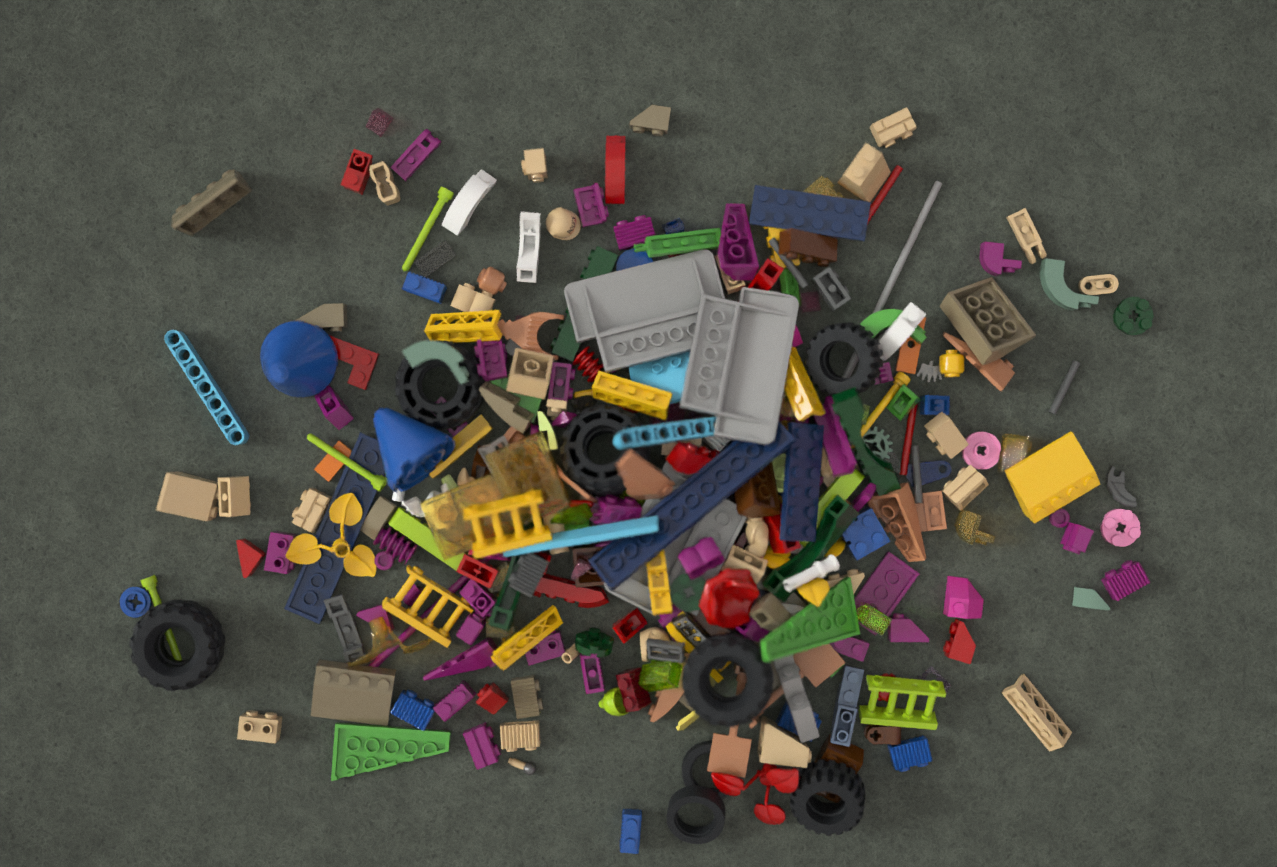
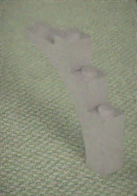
(796, 698)

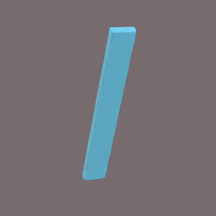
(592, 534)

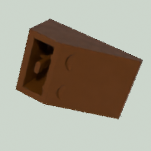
(851, 756)

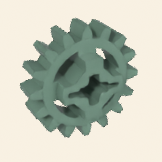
(877, 439)

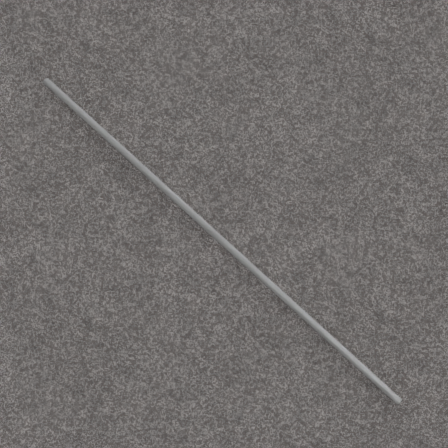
(898, 267)

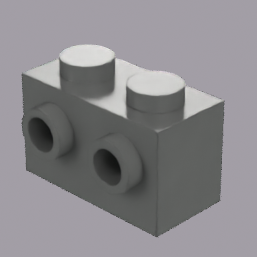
(831, 289)

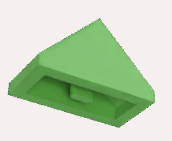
(903, 402)

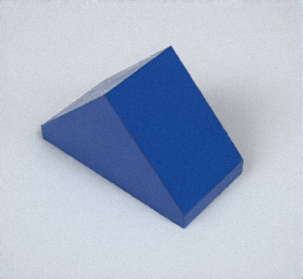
(934, 404)

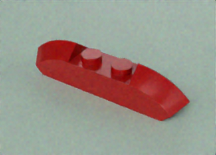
(565, 588)

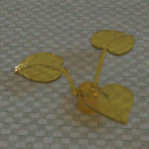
(381, 631)

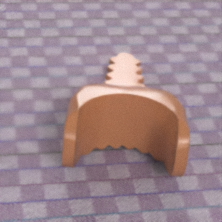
(526, 329)

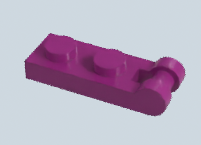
(415, 155)

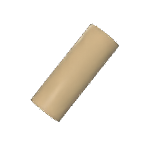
(570, 654)

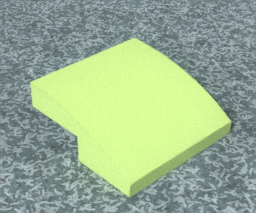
(545, 425)

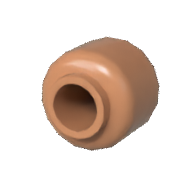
(491, 280)

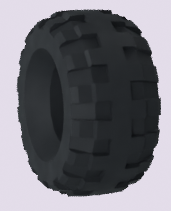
(449, 414)
(581, 431)
(155, 661)
(719, 708)

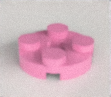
(991, 452)
(1126, 518)

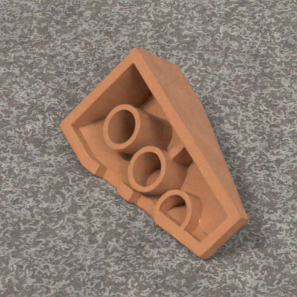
(997, 372)
(643, 478)
(901, 519)

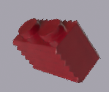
(632, 694)

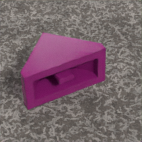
(374, 612)

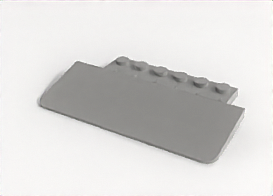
(643, 309)
(741, 362)
(721, 524)

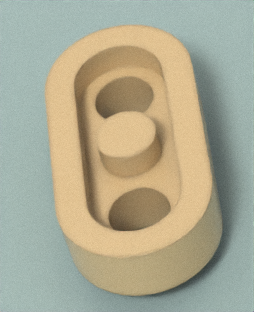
(1097, 284)

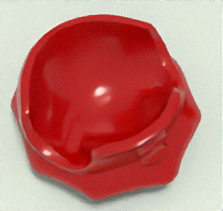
(729, 598)

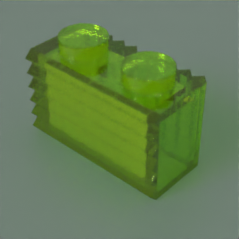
(873, 619)
(660, 675)

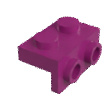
(590, 205)
(492, 360)
(619, 509)

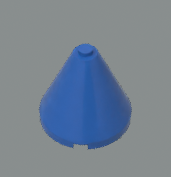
(299, 358)
(409, 448)

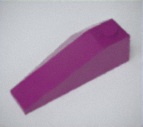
(736, 244)
(472, 659)

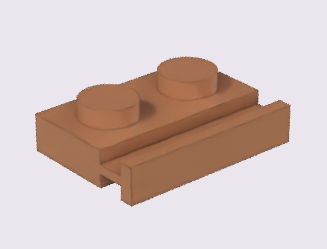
(931, 511)

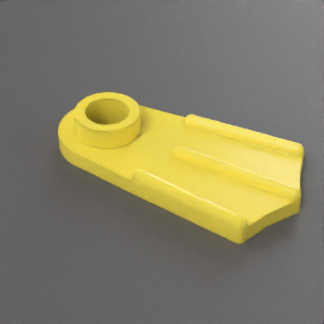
(686, 721)

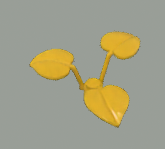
(358, 562)
(814, 590)

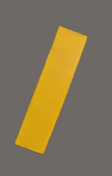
(659, 585)

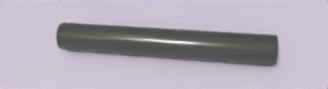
(789, 264)
(1064, 387)
(916, 474)

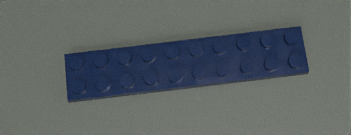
(321, 578)

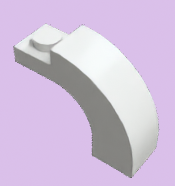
(467, 201)
(529, 247)
(899, 330)

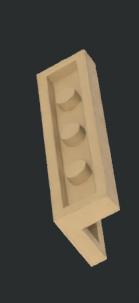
(1036, 716)

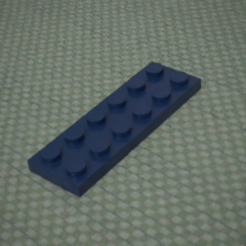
(809, 213)
(802, 483)

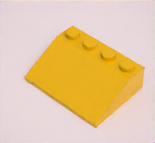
(1052, 477)

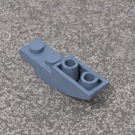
(845, 705)

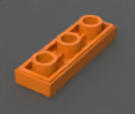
(908, 356)

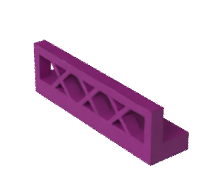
(835, 441)

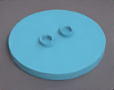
(663, 374)

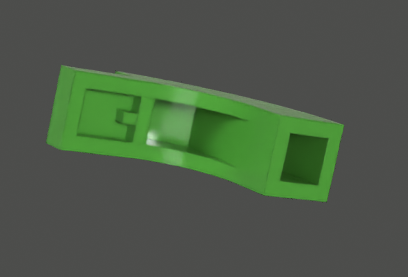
(884, 319)

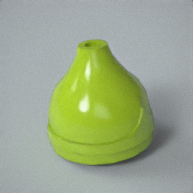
(613, 702)

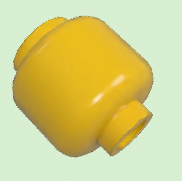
(951, 364)

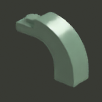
(1055, 288)
(429, 350)

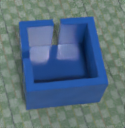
(865, 534)

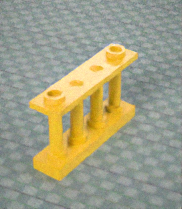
(515, 540)
(410, 615)

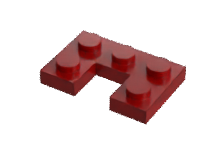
(362, 359)

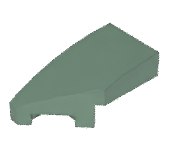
(1089, 599)

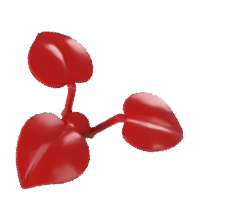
(784, 781)

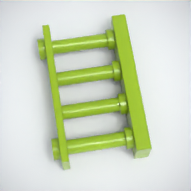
(901, 717)

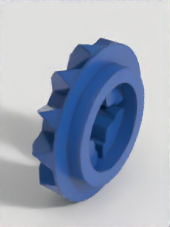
(128, 607)

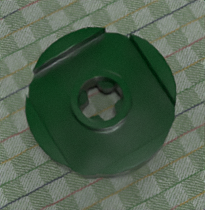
(1140, 307)
(679, 597)
(594, 642)

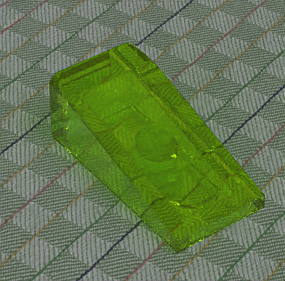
(575, 515)

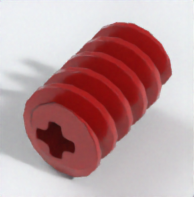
(588, 364)

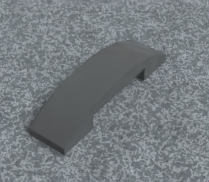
(346, 627)

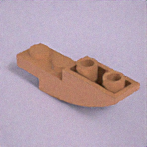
(667, 698)

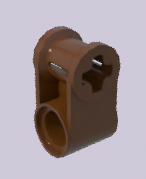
(885, 734)

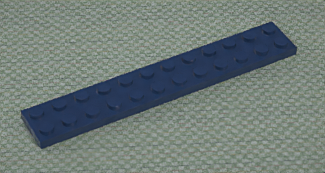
(688, 506)

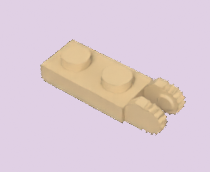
(1026, 234)

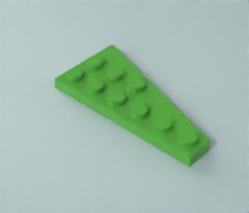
(815, 625)
(374, 747)

